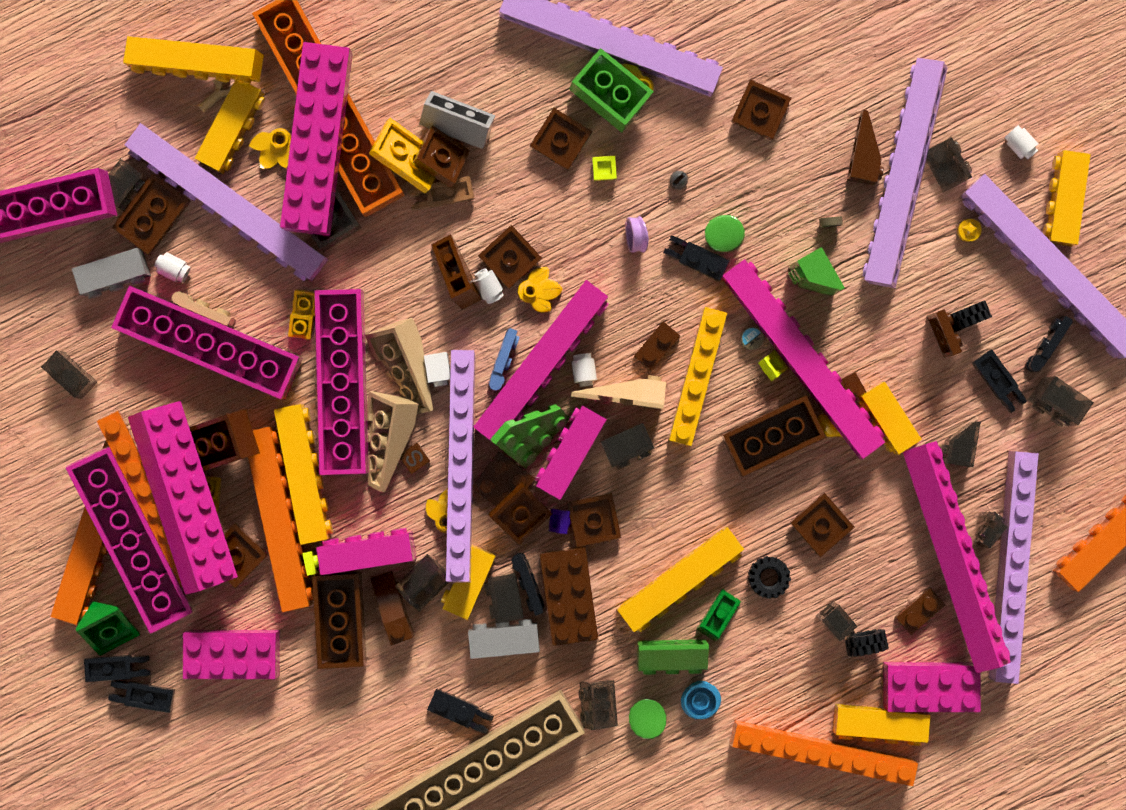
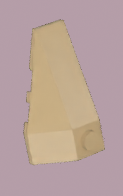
(403, 356)
(640, 393)
(390, 428)

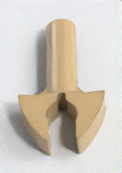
(215, 96)

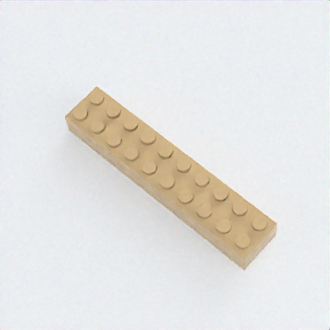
(489, 759)

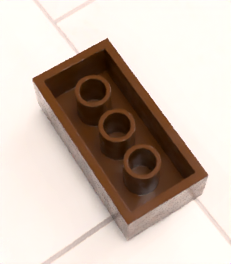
(773, 436)
(569, 596)
(339, 620)

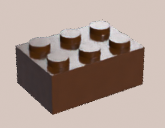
(224, 440)

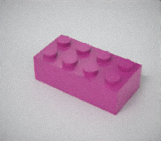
(571, 452)
(366, 552)
(231, 654)
(931, 687)

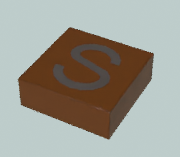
(414, 458)

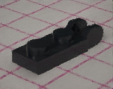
(698, 259)
(1048, 345)
(998, 379)
(528, 582)
(114, 668)
(144, 696)
(458, 710)

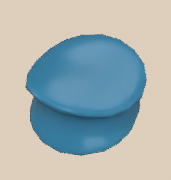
(700, 700)

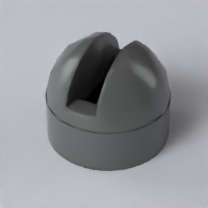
(682, 183)

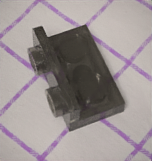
(948, 164)
(989, 534)
(598, 704)

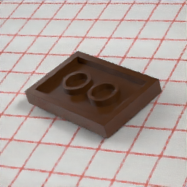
(151, 214)

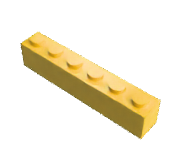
(193, 59)
(697, 376)
(302, 473)
(680, 579)

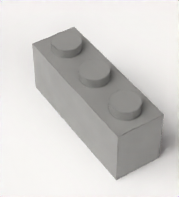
(457, 119)
(111, 273)
(503, 639)

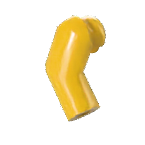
(827, 426)

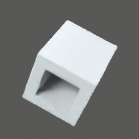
(438, 368)

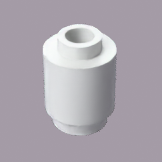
(1021, 142)
(172, 267)
(488, 286)
(584, 369)

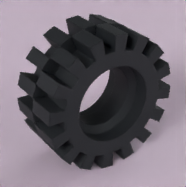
(970, 316)
(781, 584)
(867, 643)

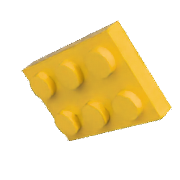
(397, 150)

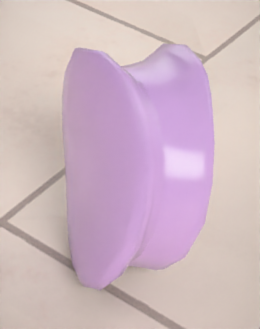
(636, 234)

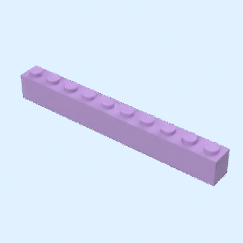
(620, 44)
(906, 172)
(226, 202)
(1048, 264)
(460, 466)
(1015, 559)

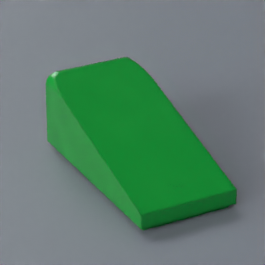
(718, 615)

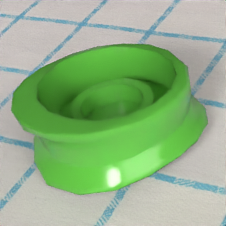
(724, 233)
(647, 719)

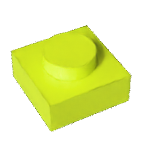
(604, 168)
(773, 365)
(311, 562)

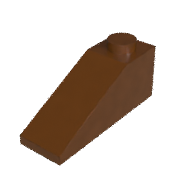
(865, 159)
(455, 272)
(392, 608)

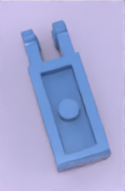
(503, 361)

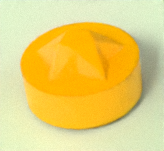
(969, 230)

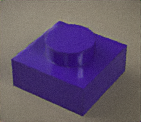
(559, 521)

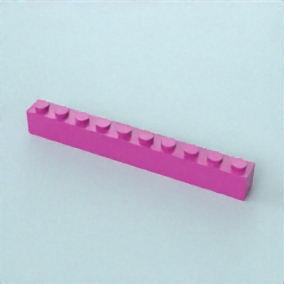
(803, 360)
(957, 557)

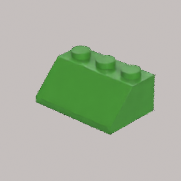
(611, 90)
(815, 274)
(672, 656)

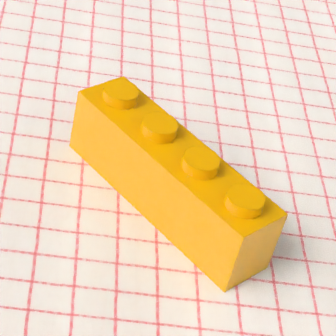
(230, 126)
(1067, 197)
(880, 724)

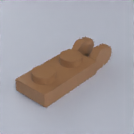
(443, 195)

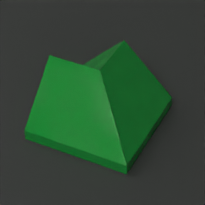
(105, 628)

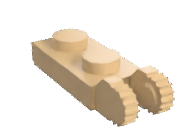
(202, 308)

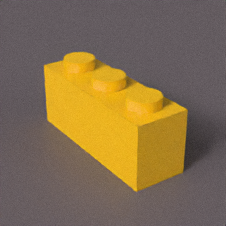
(890, 418)
(463, 596)

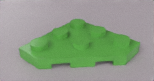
(529, 436)

